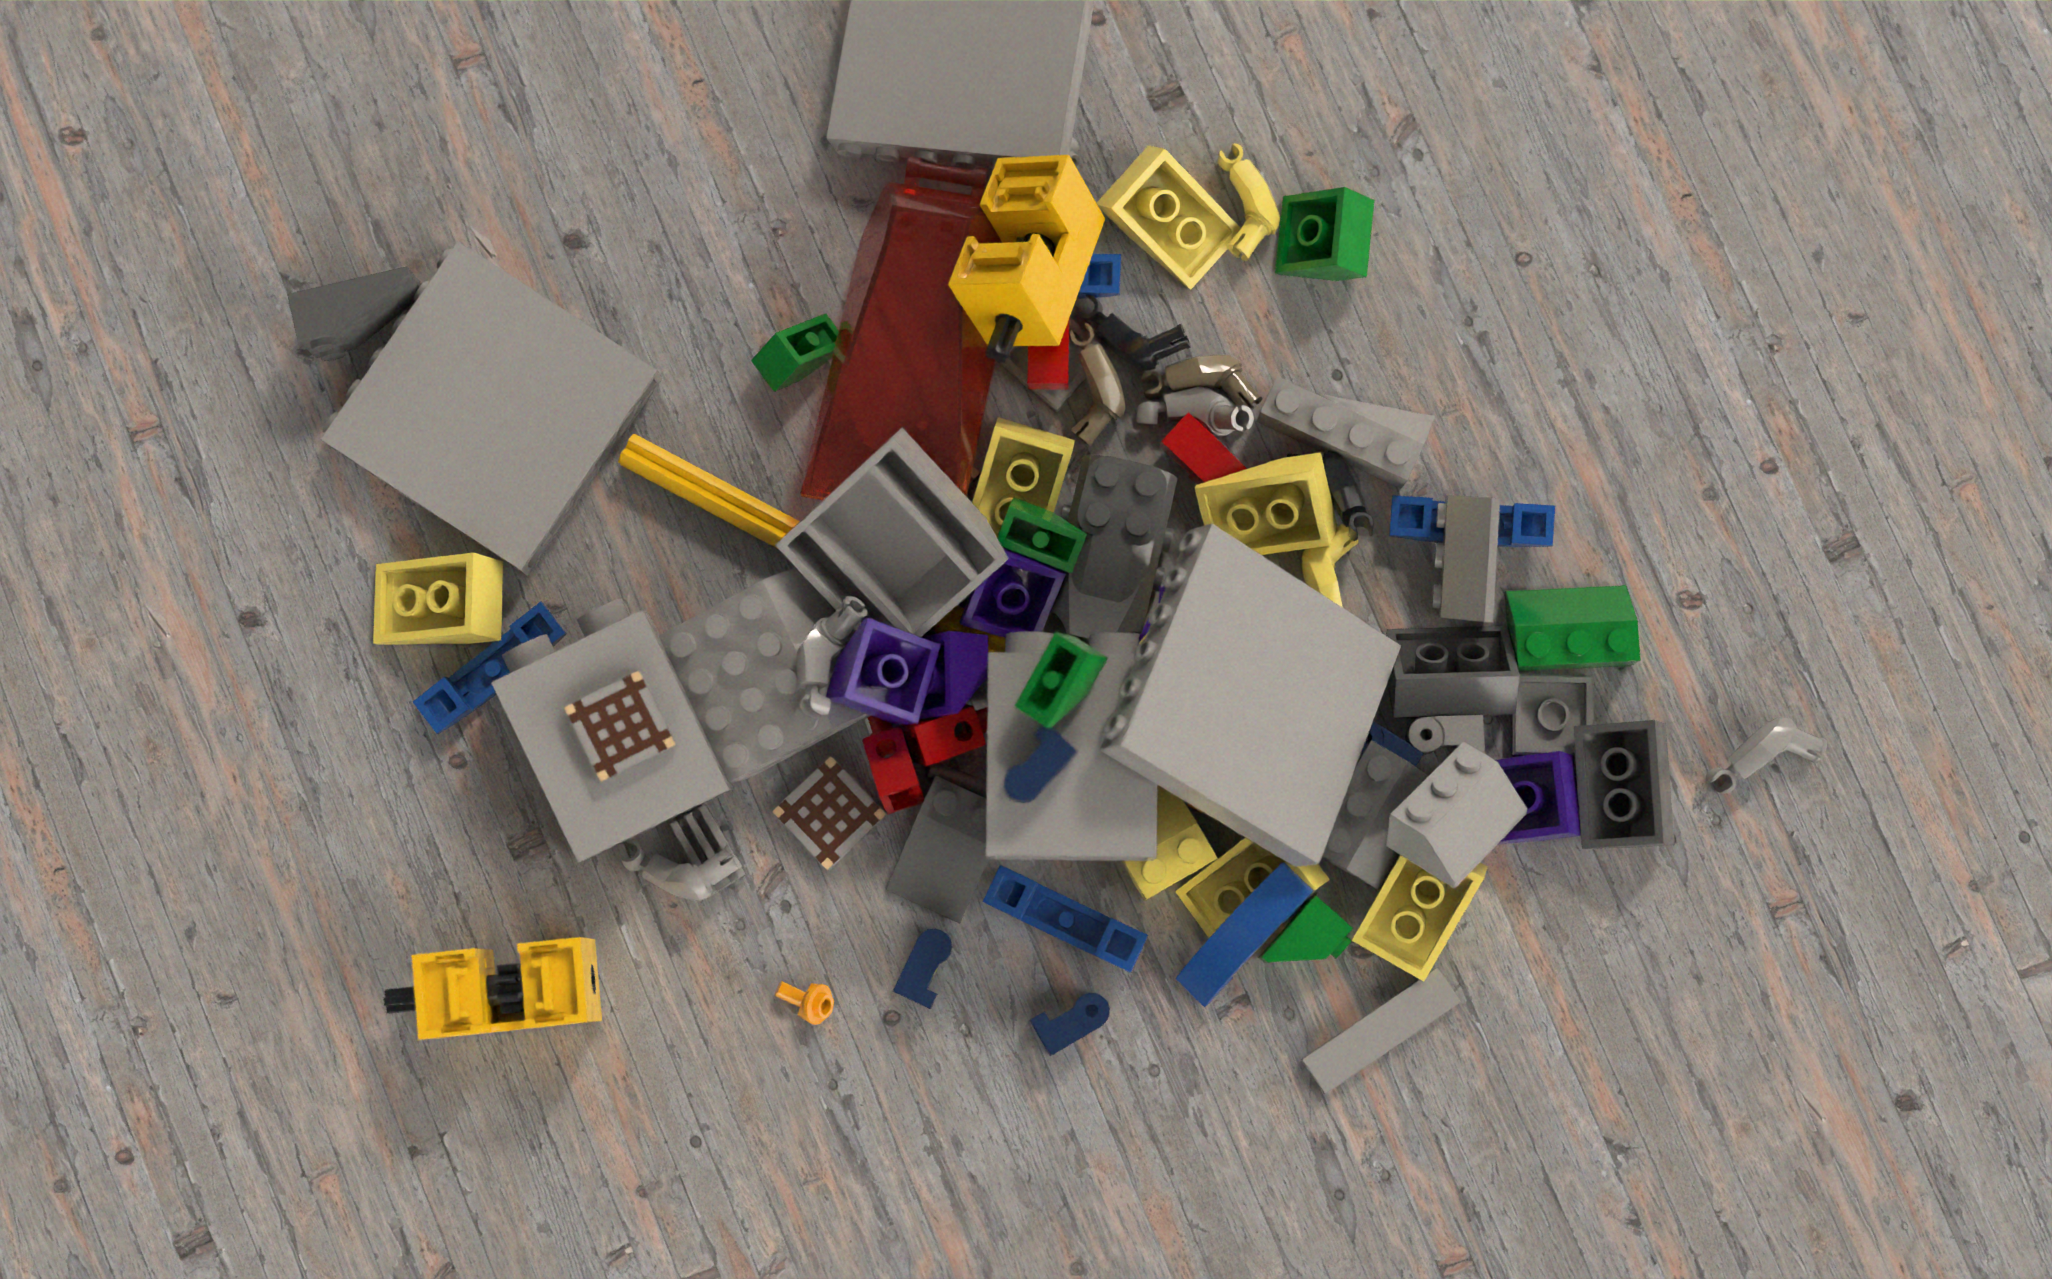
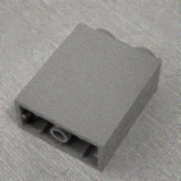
(546, 680)
(1095, 802)

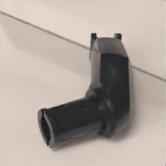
(1131, 345)
(1345, 494)

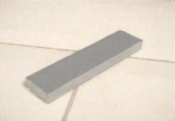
(1380, 1030)

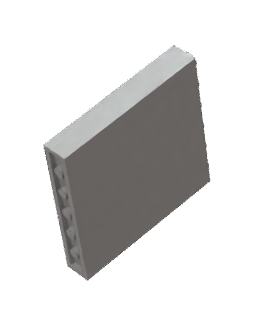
(959, 79)
(491, 407)
(1251, 696)

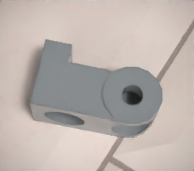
(1446, 732)

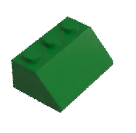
(1572, 628)

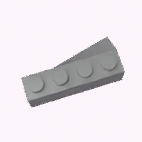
(1364, 434)

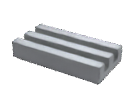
(690, 819)

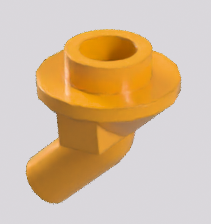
(811, 1003)

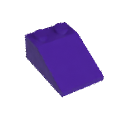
(1550, 794)

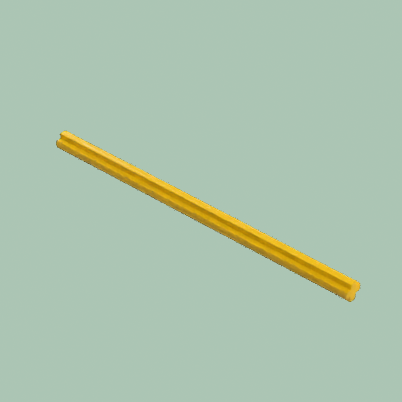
(739, 508)

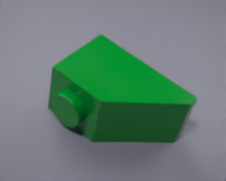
(796, 352)
(1041, 535)
(1060, 679)
(1310, 935)

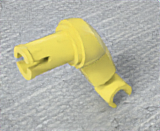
(1258, 202)
(1319, 564)

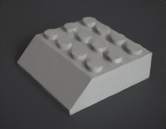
(896, 540)
(743, 674)

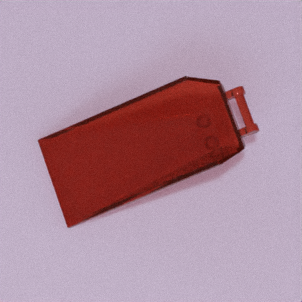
(903, 337)

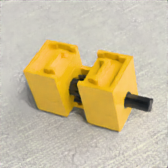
(1030, 282)
(463, 996)

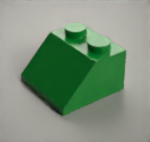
(1325, 235)

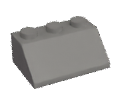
(1467, 558)
(1456, 815)

